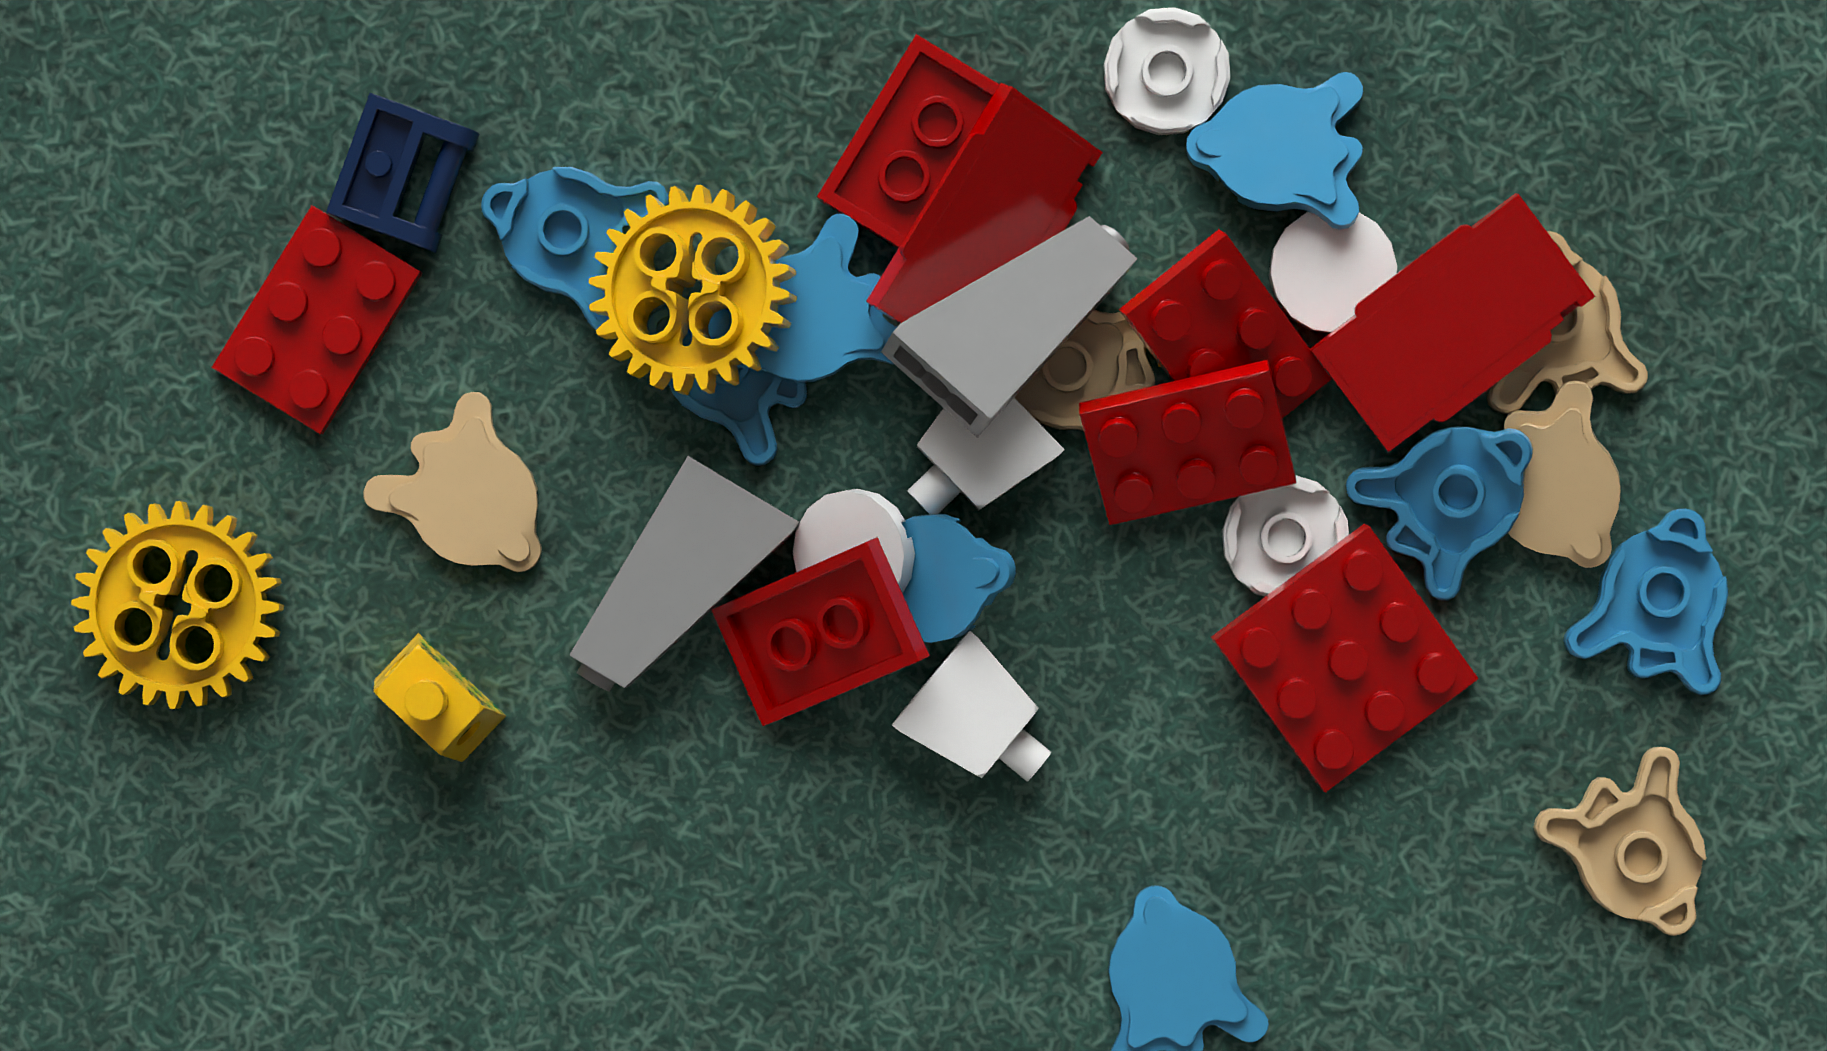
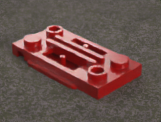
(995, 202)
(1452, 322)

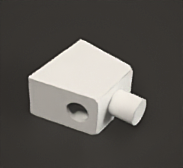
(981, 466)
(974, 714)

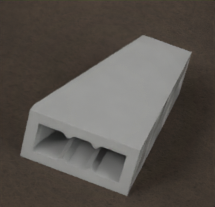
(1004, 327)
(682, 566)

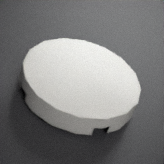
(1155, 92)
(1327, 271)
(847, 520)
(1261, 535)

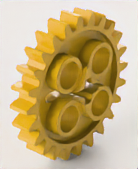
(748, 290)
(122, 587)

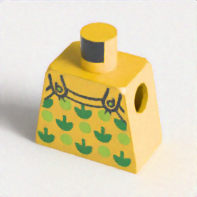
(436, 700)

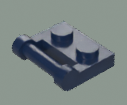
(382, 166)

